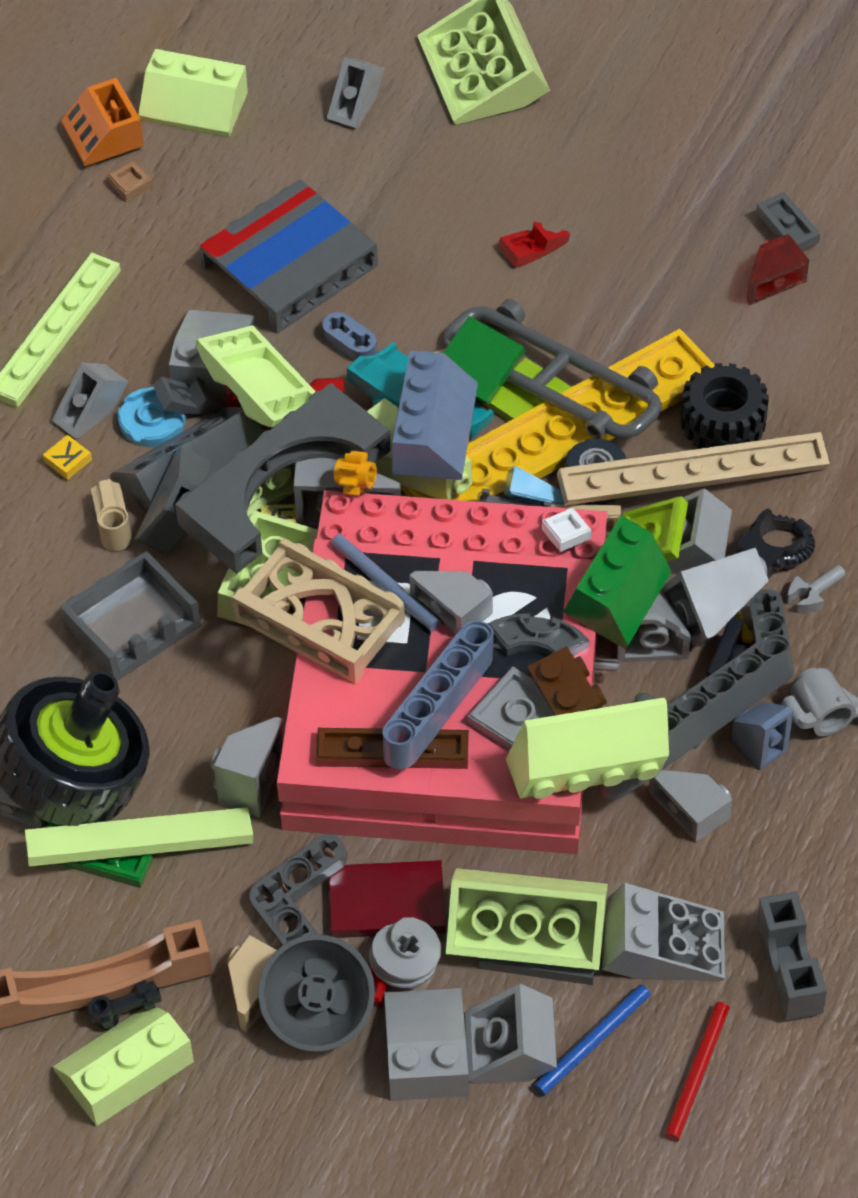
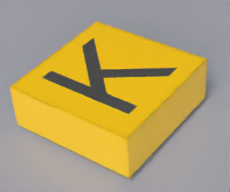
(67, 457)

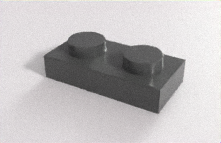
(786, 218)

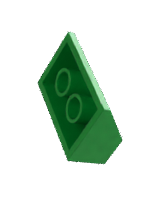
(620, 583)

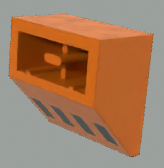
(103, 123)

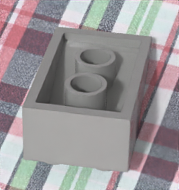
(185, 359)
(317, 475)
(426, 1044)

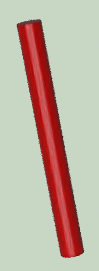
(697, 1072)

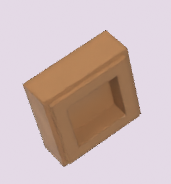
(129, 181)

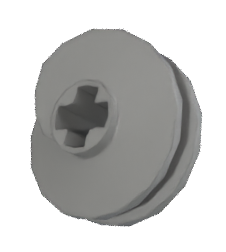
(405, 953)

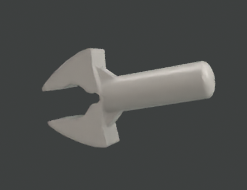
(813, 589)

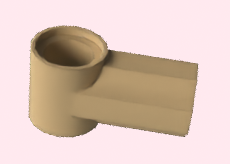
(111, 515)

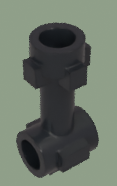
(107, 1013)

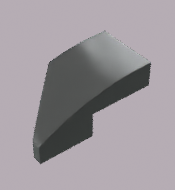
(186, 399)

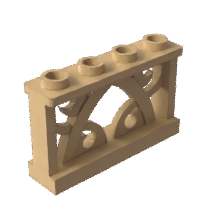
(318, 578)

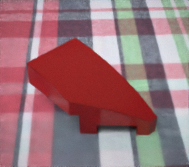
(531, 245)

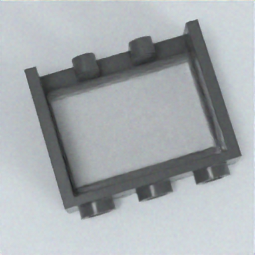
(131, 615)

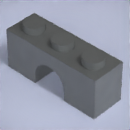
(794, 973)

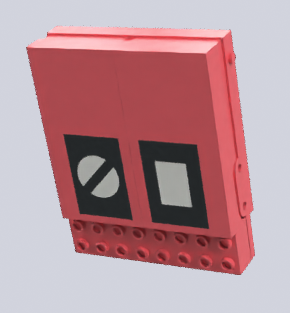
(432, 804)

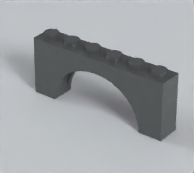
(318, 429)

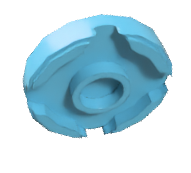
(145, 420)

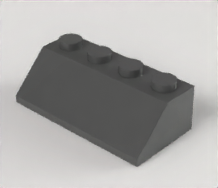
(214, 438)

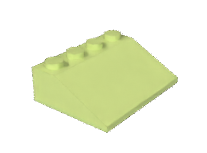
(483, 61)

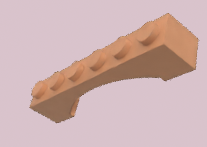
(167, 959)

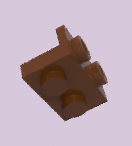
(565, 683)

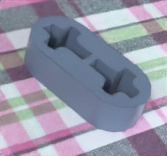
(346, 340)

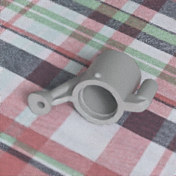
(821, 702)

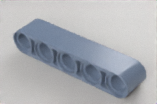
(437, 695)

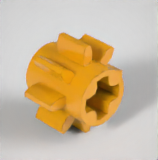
(355, 473)

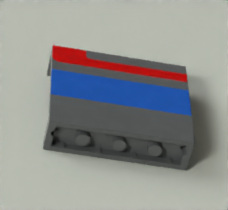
(291, 253)

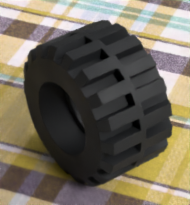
(724, 388)

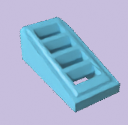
(530, 489)

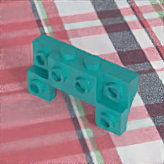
(384, 376)

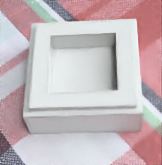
(566, 529)

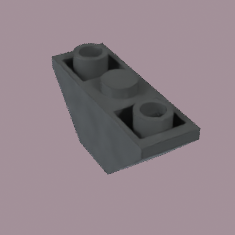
(160, 524)

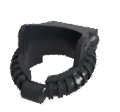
(778, 557)

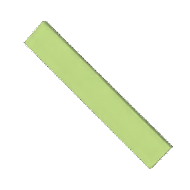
(56, 328)
(138, 836)

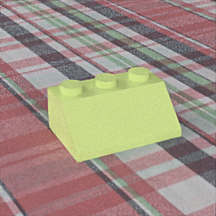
(193, 92)
(272, 532)
(125, 1063)

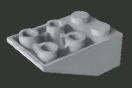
(662, 937)

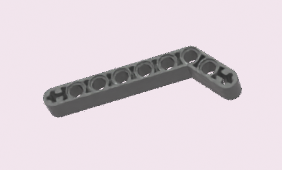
(728, 689)

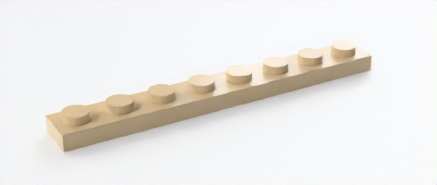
(692, 468)

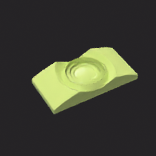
(255, 374)

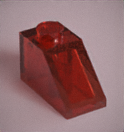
(777, 268)

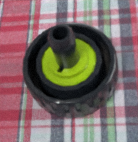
(72, 749)

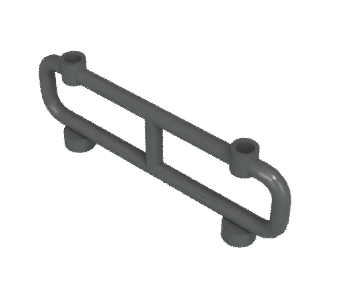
(638, 384)

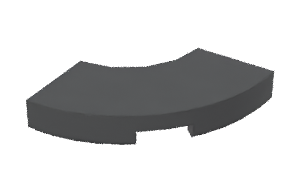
(536, 634)

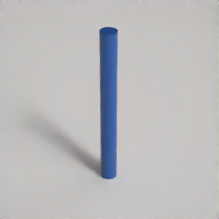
(592, 1040)

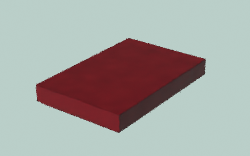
(381, 894)

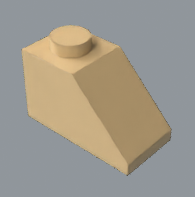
(245, 971)

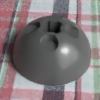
(284, 986)

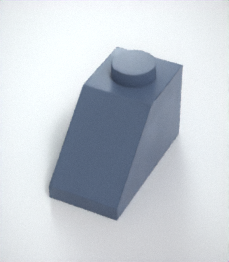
(763, 732)

